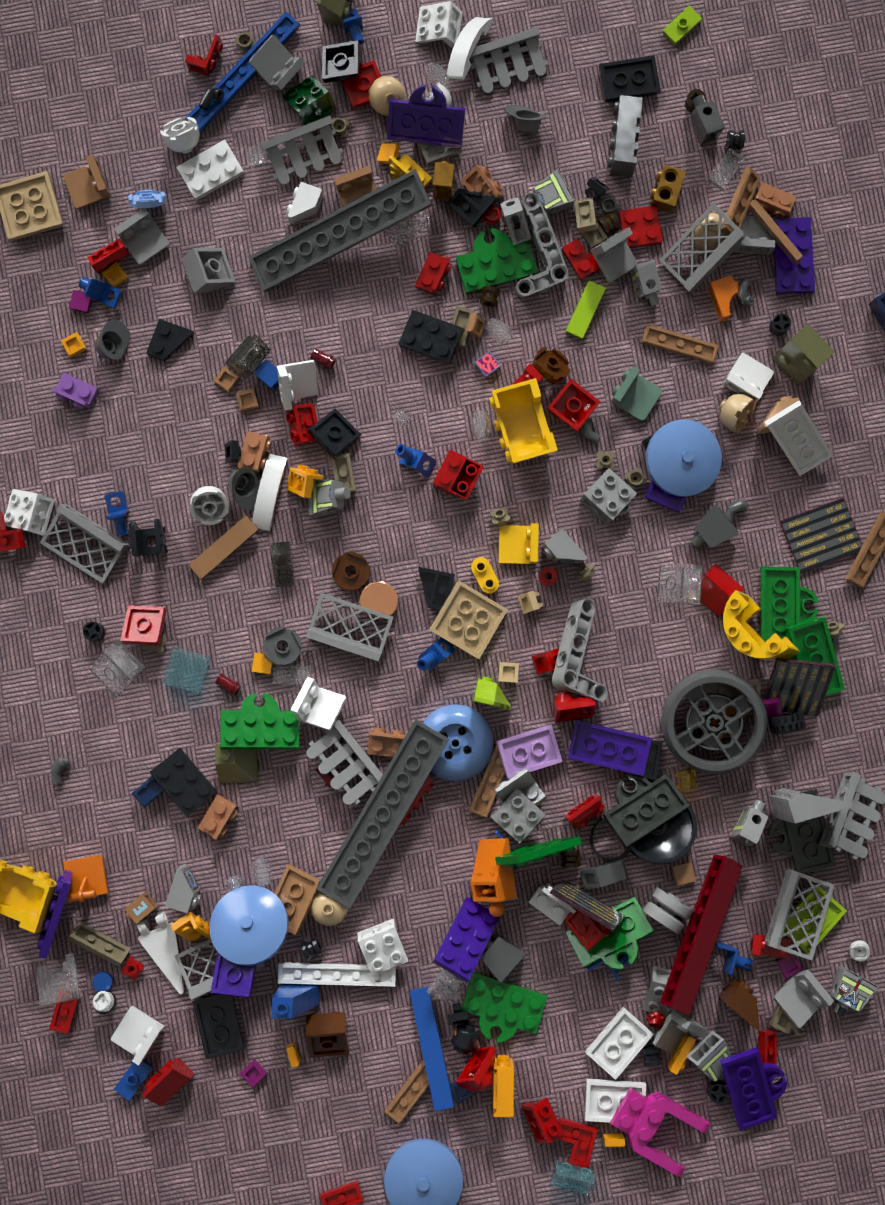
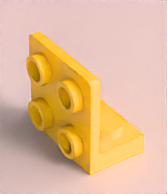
(405, 165)
(518, 544)

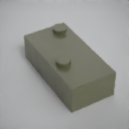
(803, 354)

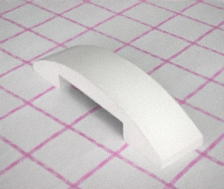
(464, 46)
(268, 491)

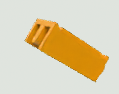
(503, 1087)

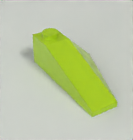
(490, 694)

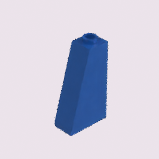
(294, 1000)

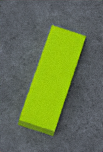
(585, 310)

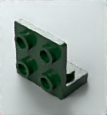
(310, 100)

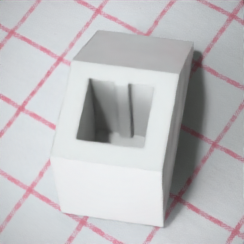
(305, 203)

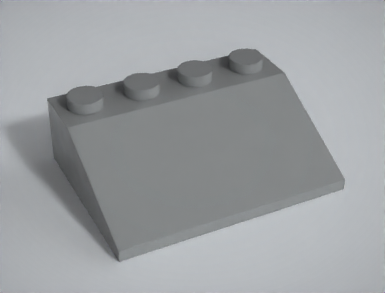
(799, 807)

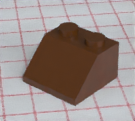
(741, 1000)
(327, 1034)

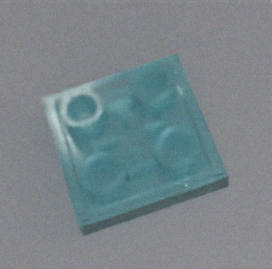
(186, 670)

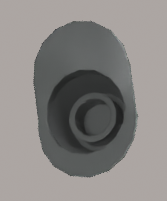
(525, 119)
(112, 340)
(244, 486)

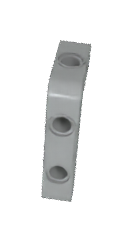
(549, 252)
(572, 652)

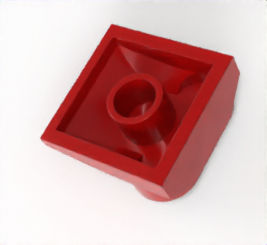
(573, 405)
(570, 707)
(587, 809)
(478, 1070)

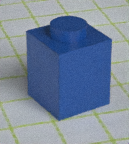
(267, 374)

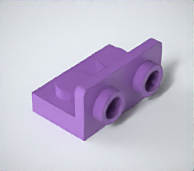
(76, 391)

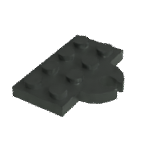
(643, 807)
(802, 842)

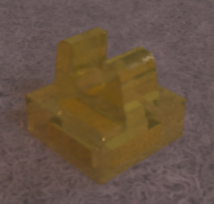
(688, 779)

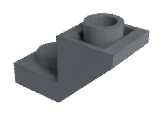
(604, 875)

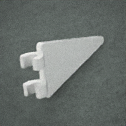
(162, 947)

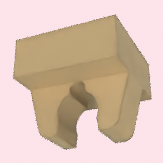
(529, 602)
(508, 672)

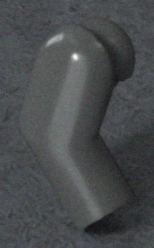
(742, 295)
(586, 431)
(734, 507)
(57, 767)

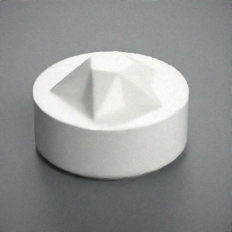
(859, 950)
(103, 1001)

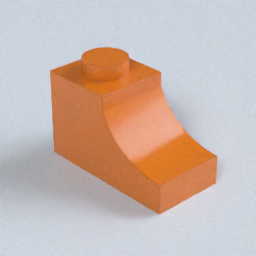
(721, 293)

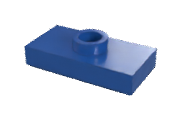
(133, 1079)

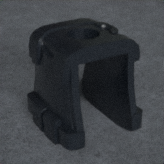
(139, 537)

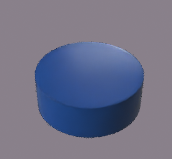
(102, 981)

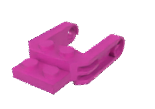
(642, 1116)

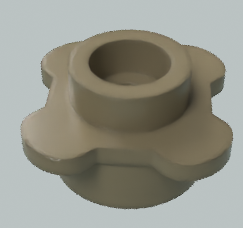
(245, 36)
(340, 122)
(600, 461)
(635, 473)
(500, 516)
(585, 572)
(835, 629)
(159, 648)

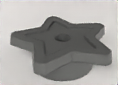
(608, 201)

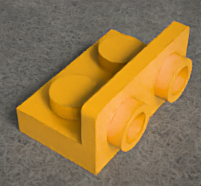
(301, 480)
(191, 927)

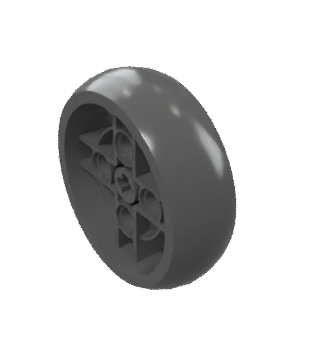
(745, 701)

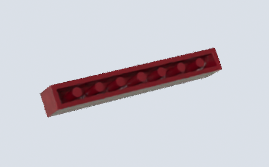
(701, 934)

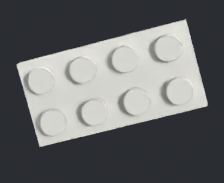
(799, 438)

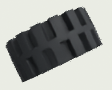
(787, 723)

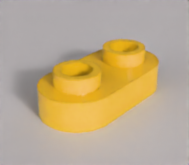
(485, 575)

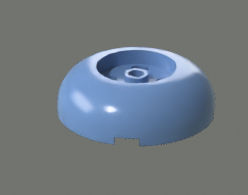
(478, 737)

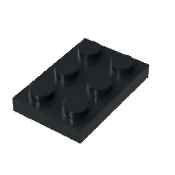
(629, 78)
(431, 337)
(183, 782)
(218, 1025)

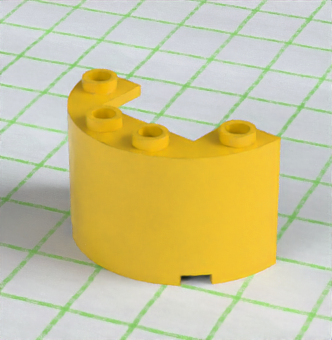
(522, 422)
(744, 638)
(25, 895)

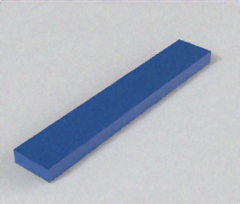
(432, 1049)

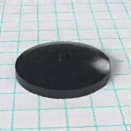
(667, 841)

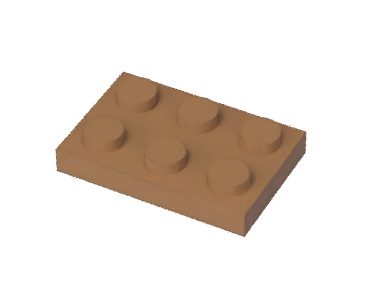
(297, 893)

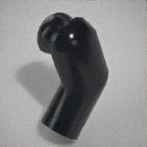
(211, 95)

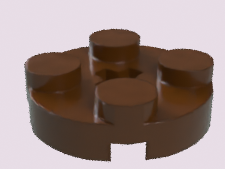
(543, 362)
(341, 577)

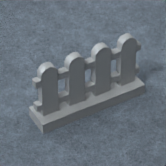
(512, 44)
(309, 142)
(344, 752)
(841, 821)

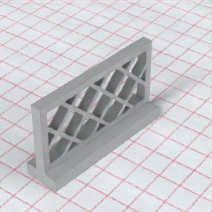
(715, 259)
(88, 527)
(345, 643)
(783, 907)
(203, 987)

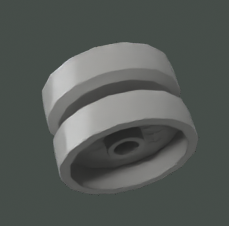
(668, 910)

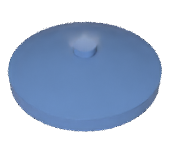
(683, 458)
(249, 925)
(423, 1174)

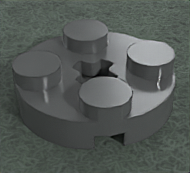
(286, 637)

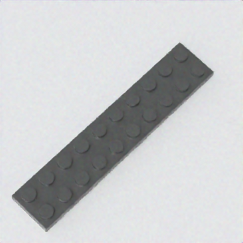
(340, 230)
(382, 813)

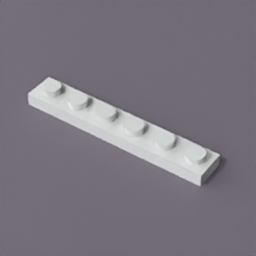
(333, 974)

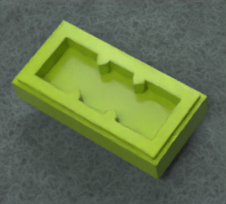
(682, 25)

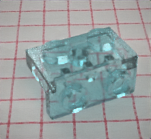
(572, 1177)

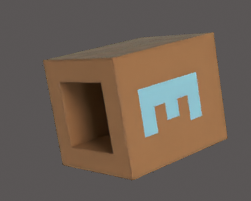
(140, 908)

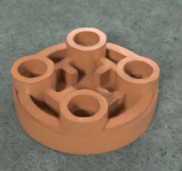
(379, 597)

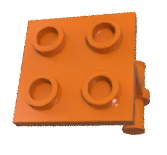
(87, 878)

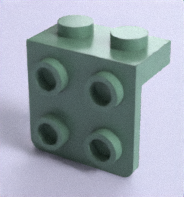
(635, 394)

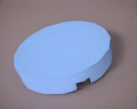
(147, 199)

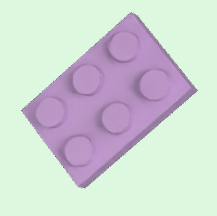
(529, 750)

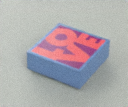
(487, 364)

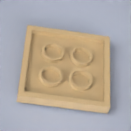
(29, 206)
(468, 619)

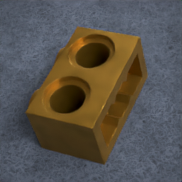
(443, 180)
(670, 189)

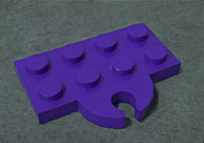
(426, 120)
(752, 1087)

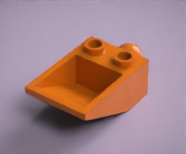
(492, 881)

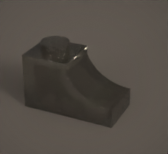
(282, 564)

